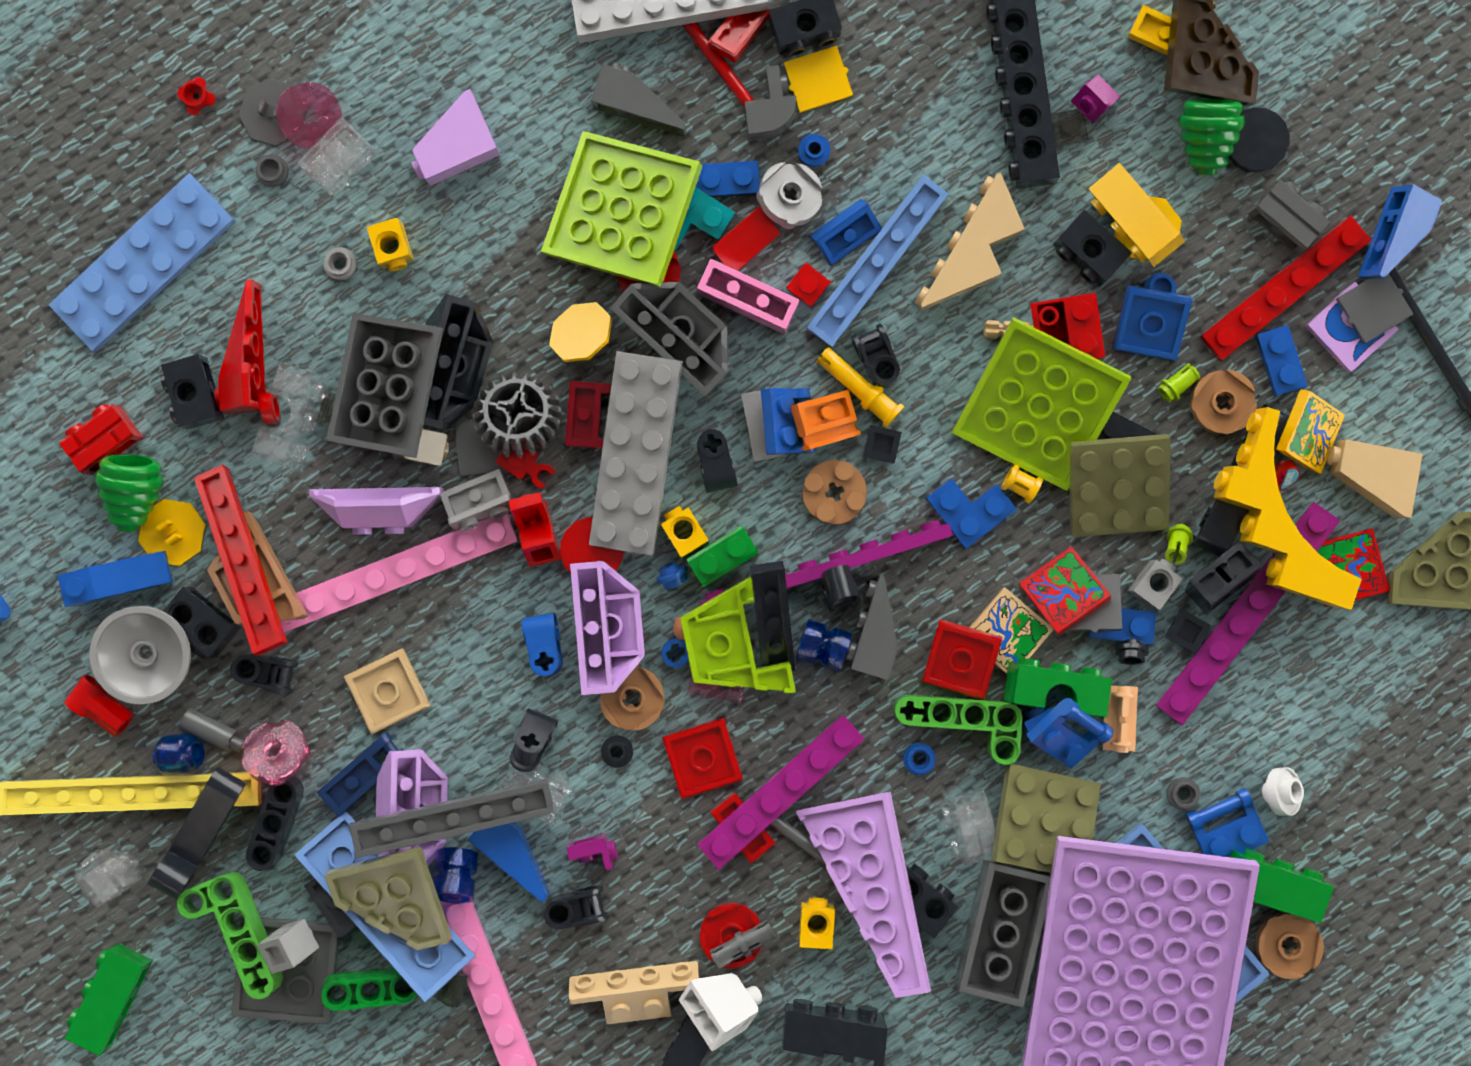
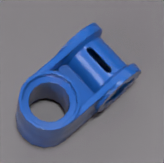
(543, 638)

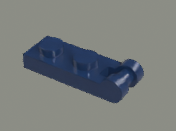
(356, 777)

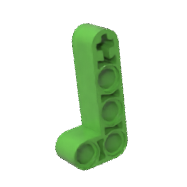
(956, 720)
(235, 936)

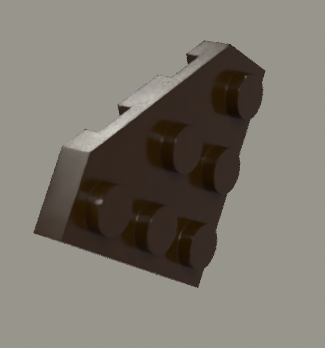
(1206, 56)

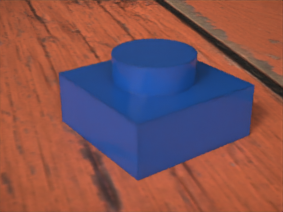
(1034, 716)

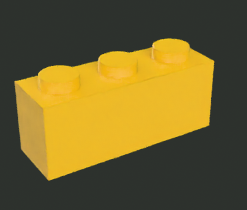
(1135, 216)

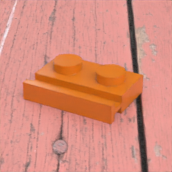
(825, 420)

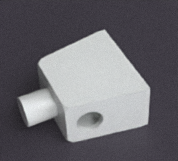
(720, 1007)

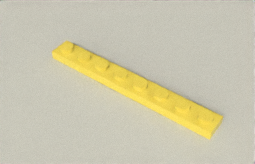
(113, 794)

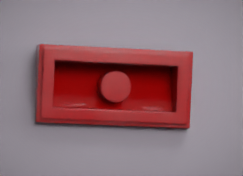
(746, 240)

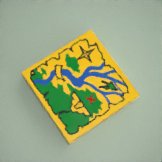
(1310, 431)

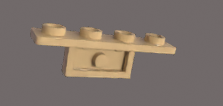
(633, 992)

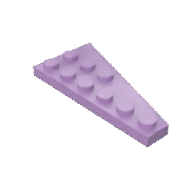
(869, 870)

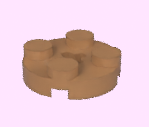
(1204, 403)
(828, 509)
(650, 701)
(1298, 961)

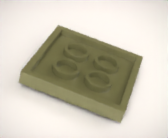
(1120, 485)
(1038, 809)

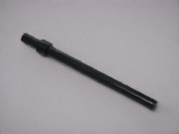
(1435, 347)

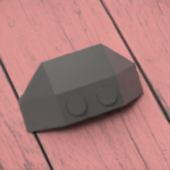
(678, 330)

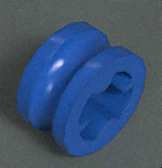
(668, 646)

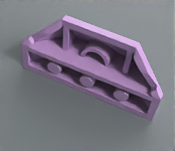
(377, 507)
(606, 626)
(410, 782)

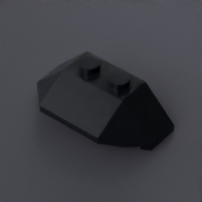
(460, 359)

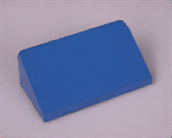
(846, 231)

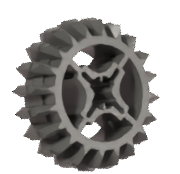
(494, 406)

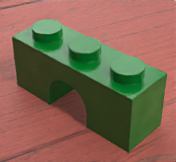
(1030, 684)

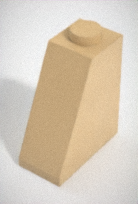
(1378, 473)

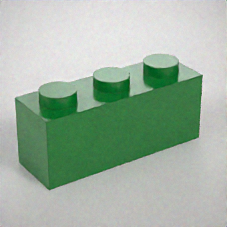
(1289, 889)
(107, 998)

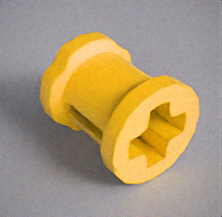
(1021, 483)

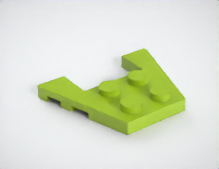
(722, 647)

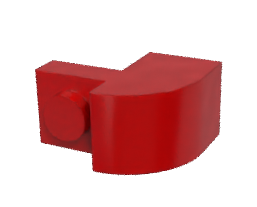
(535, 529)

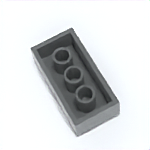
(1003, 933)

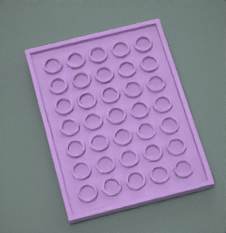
(1138, 956)

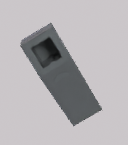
(877, 639)

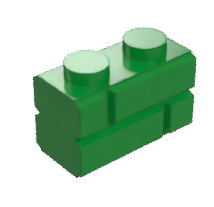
(722, 556)

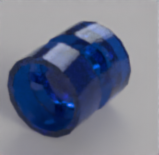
(823, 645)
(455, 872)

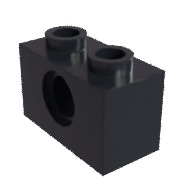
(790, 38)
(1110, 250)
(177, 378)

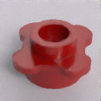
(189, 89)

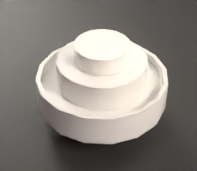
(1283, 791)

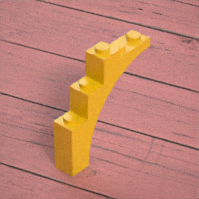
(1268, 526)

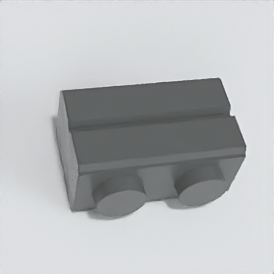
(1289, 216)

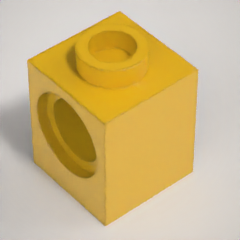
(384, 232)
(688, 545)
(816, 938)

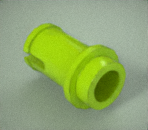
(1178, 383)
(1179, 539)

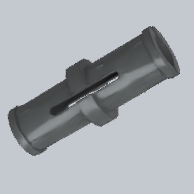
(743, 944)

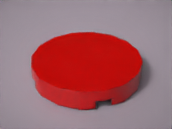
(576, 547)
(722, 924)

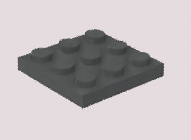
(300, 991)

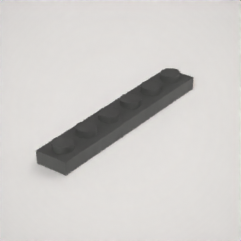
(451, 818)

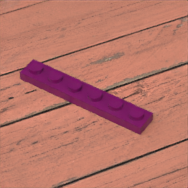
(780, 792)

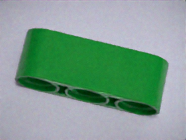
(355, 999)

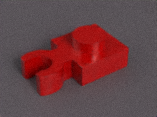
(525, 465)

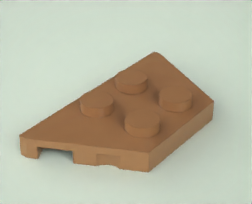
(282, 592)

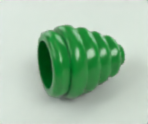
(1210, 131)
(128, 488)

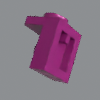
(1095, 98)
(587, 850)

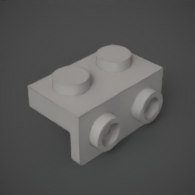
(476, 500)

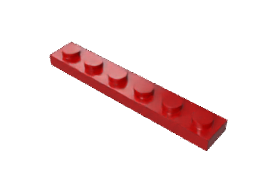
(1285, 288)
(240, 560)

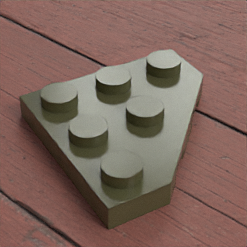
(1437, 569)
(393, 896)

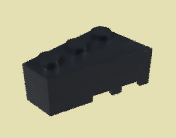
(835, 1031)

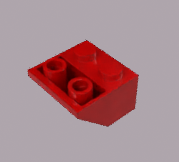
(1072, 321)

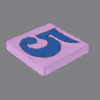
(1341, 338)

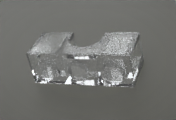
(285, 443)

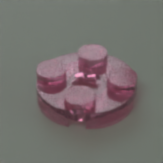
(302, 98)
(281, 766)

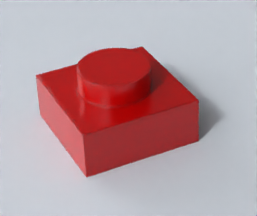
(808, 285)

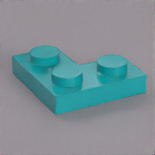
(707, 215)

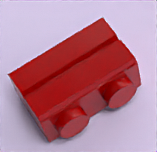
(103, 435)

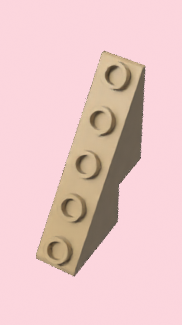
(971, 255)

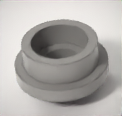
(331, 258)

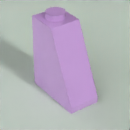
(454, 142)

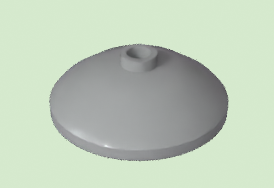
(119, 657)

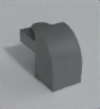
(773, 115)

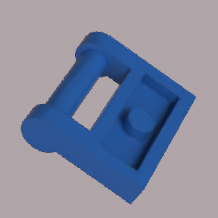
(779, 420)
(1064, 741)
(1233, 835)

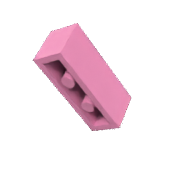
(747, 296)

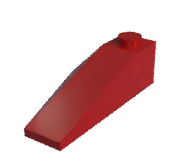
(243, 364)

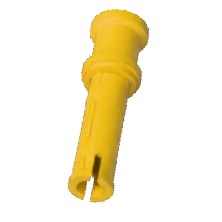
(871, 397)

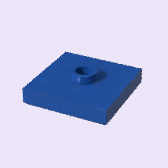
(1152, 323)

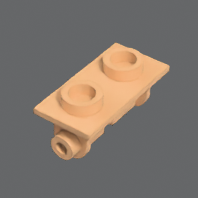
(1122, 719)

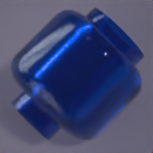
(178, 754)

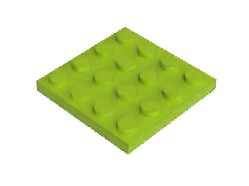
(622, 208)
(1038, 401)

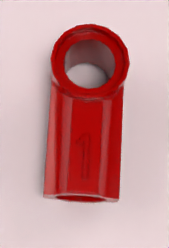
(94, 702)

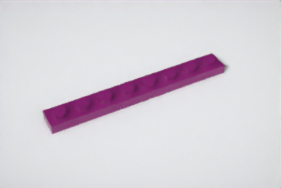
(868, 552)
(1237, 626)

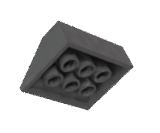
(384, 385)

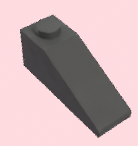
(628, 97)

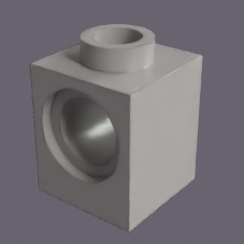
(1141, 586)
(288, 946)

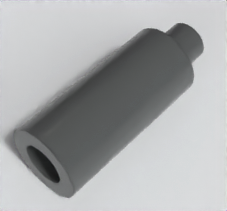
(210, 731)

